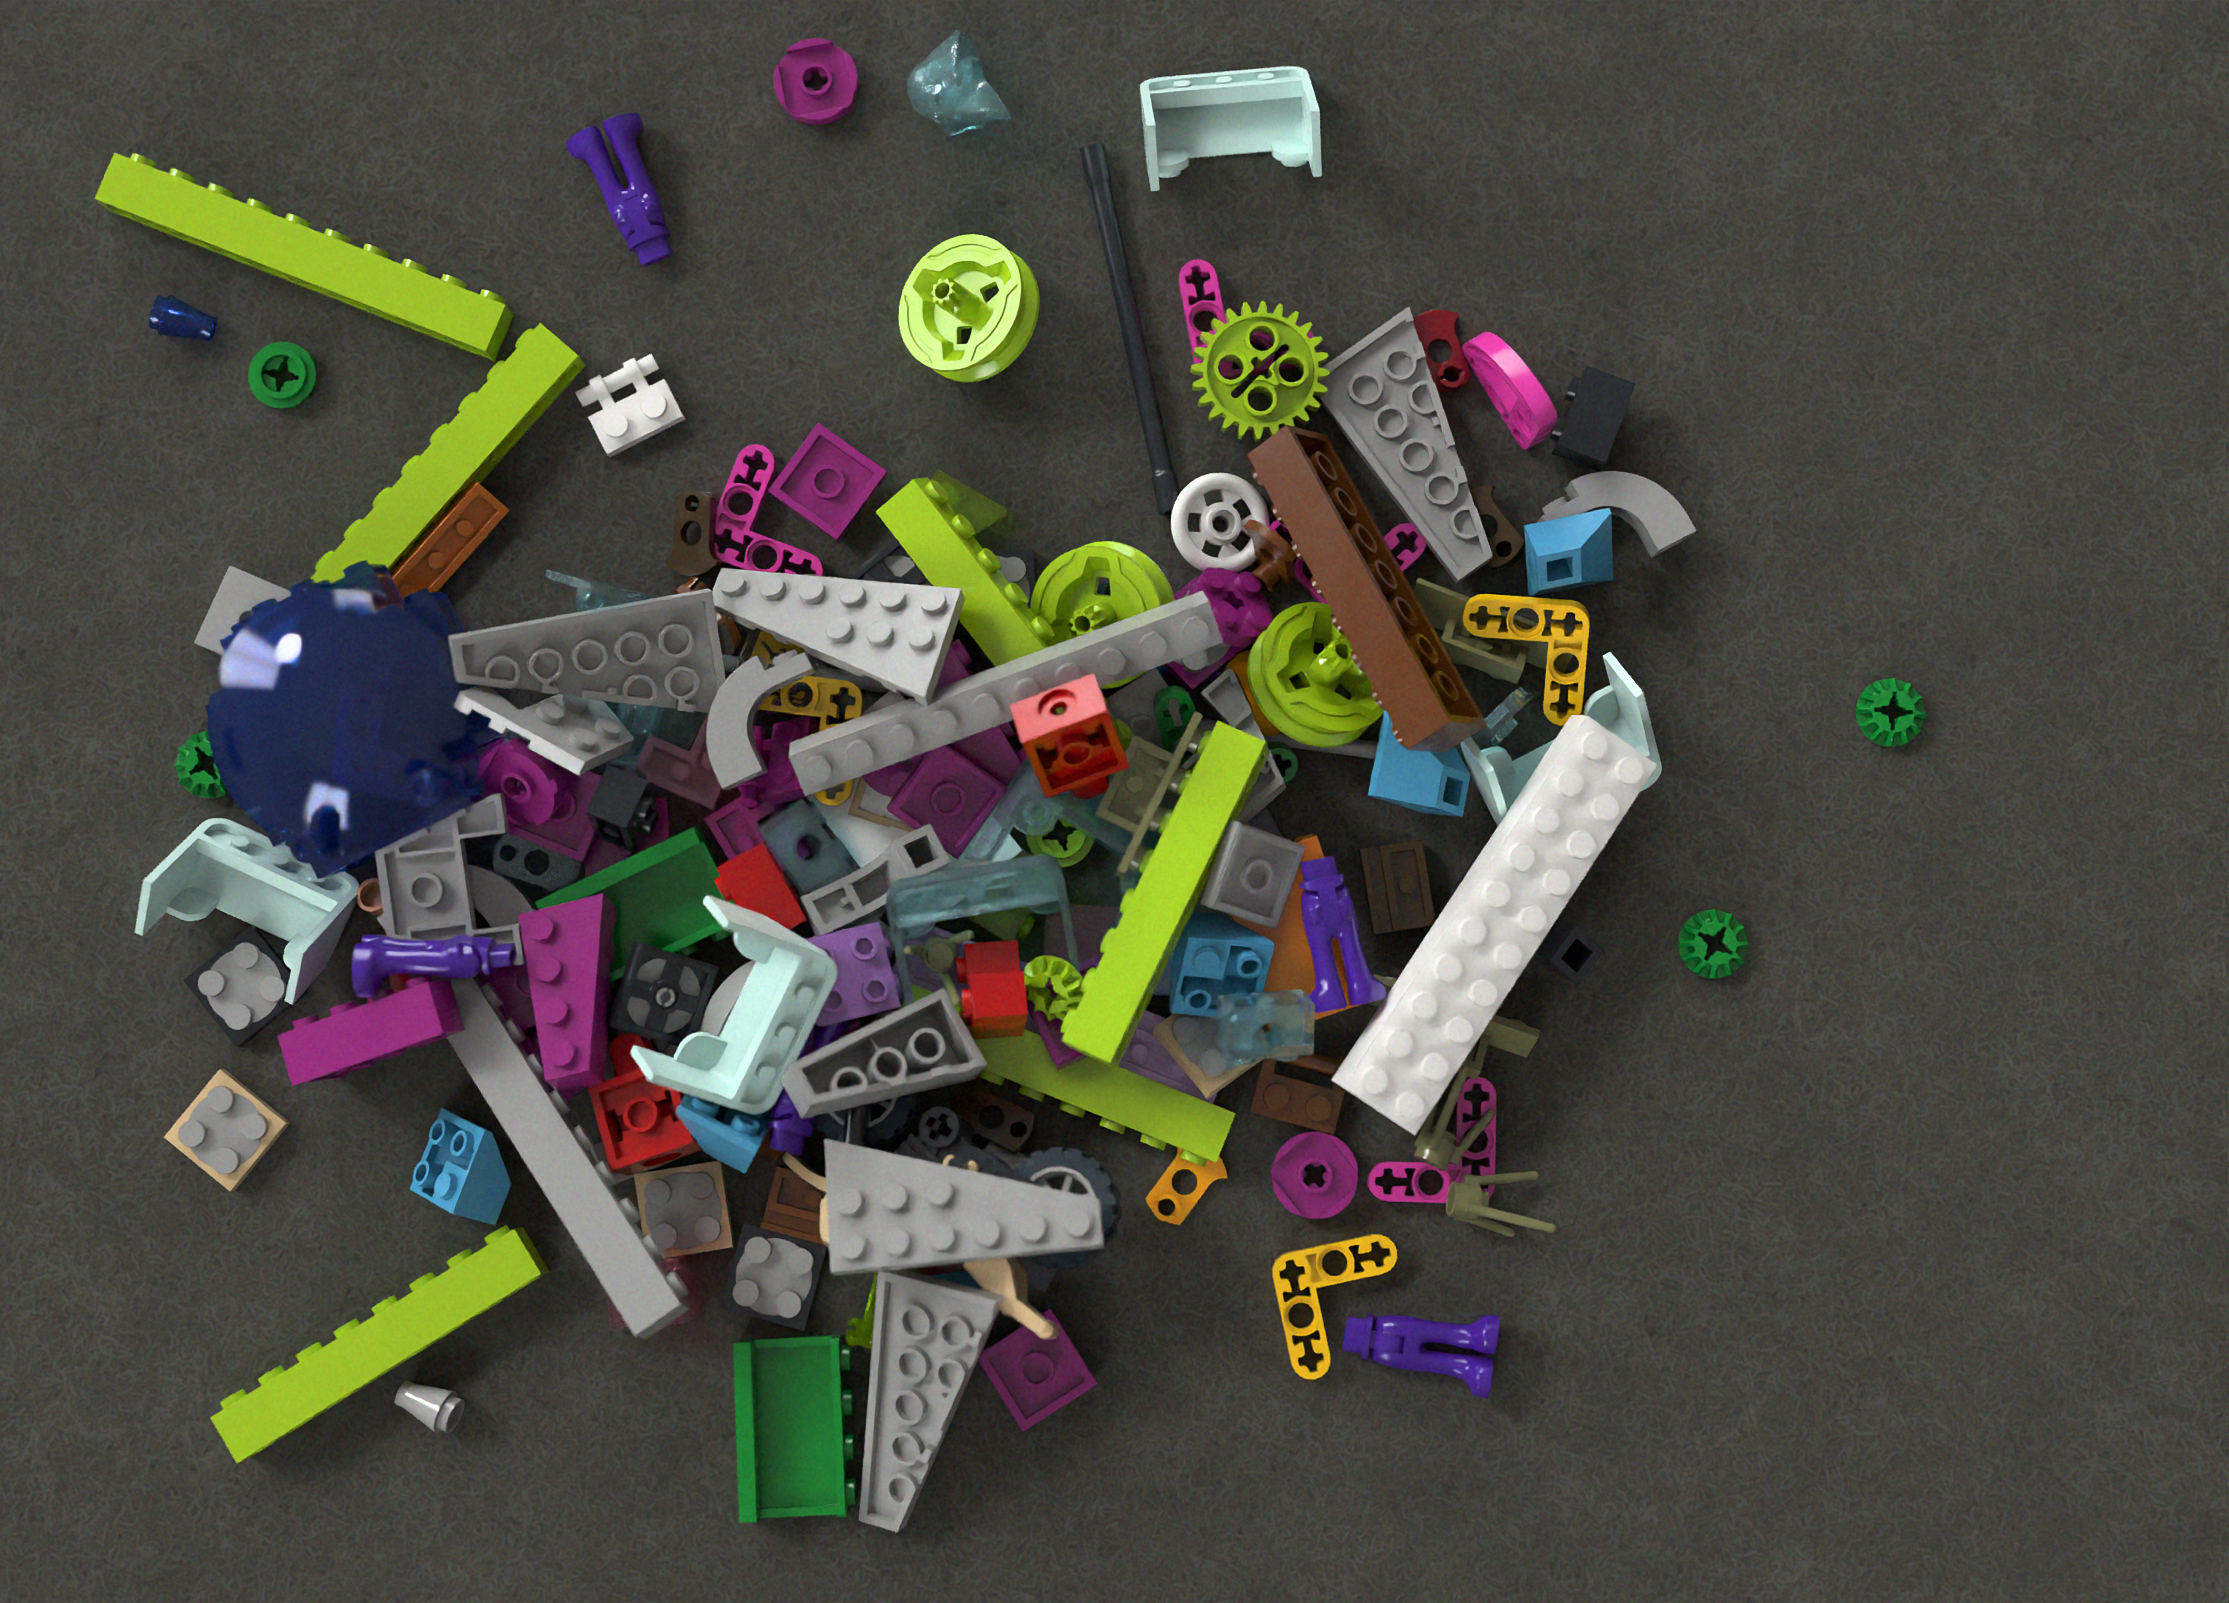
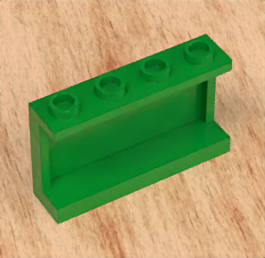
(656, 897)
(793, 1427)

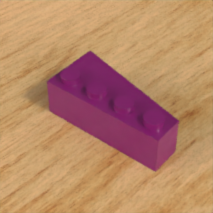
(990, 748)
(569, 976)
(371, 1032)

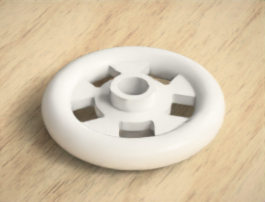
(1192, 501)

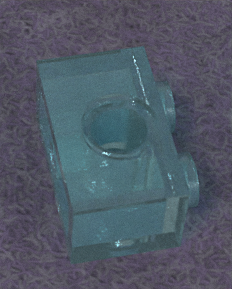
(782, 835)
(1243, 1015)

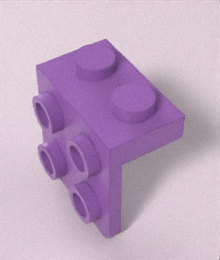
(863, 974)

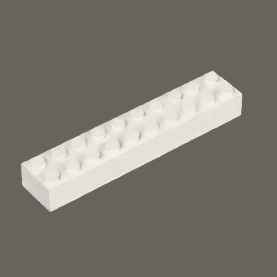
(1494, 922)

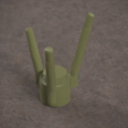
(940, 956)
(1435, 1143)
(1470, 1204)

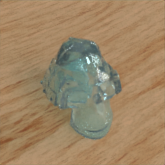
(953, 89)

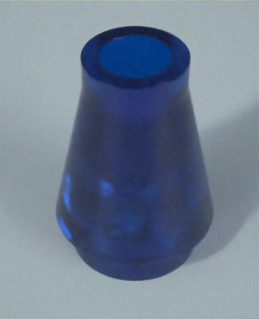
(179, 319)

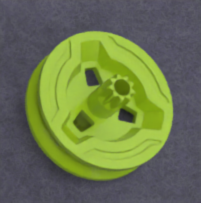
(949, 296)
(1070, 584)
(1309, 705)

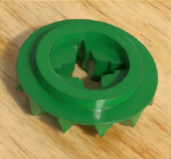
(274, 359)
(1877, 726)
(188, 762)
(1693, 948)

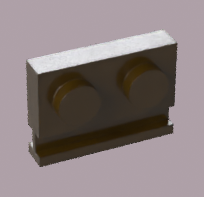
(1397, 887)

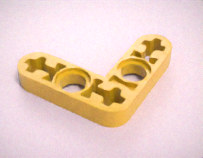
(1558, 641)
(822, 707)
(1316, 1277)

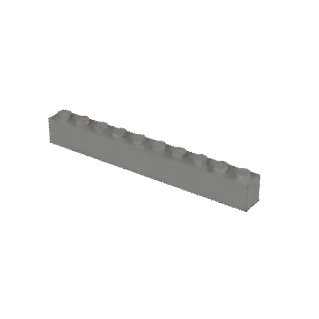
(985, 697)
(563, 1161)

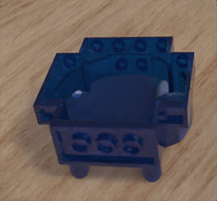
(345, 718)

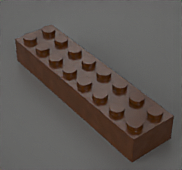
(1365, 591)

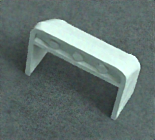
(1230, 116)
(1616, 707)
(258, 883)
(765, 1025)

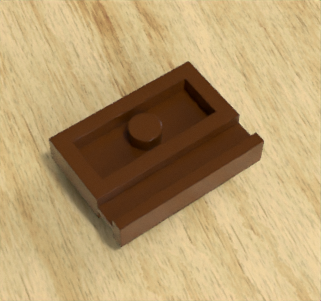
(793, 1206)

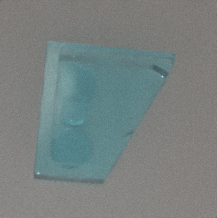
(1501, 721)

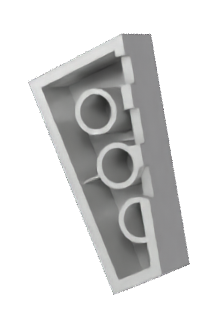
(891, 1058)

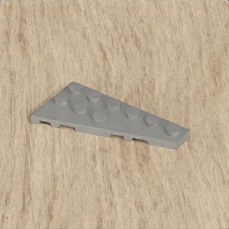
(1397, 425)
(624, 653)
(920, 1364)

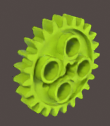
(1233, 344)

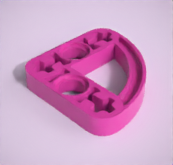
(1511, 388)

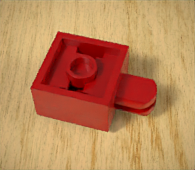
(1074, 748)
(638, 1115)

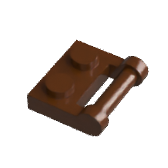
(1298, 1100)

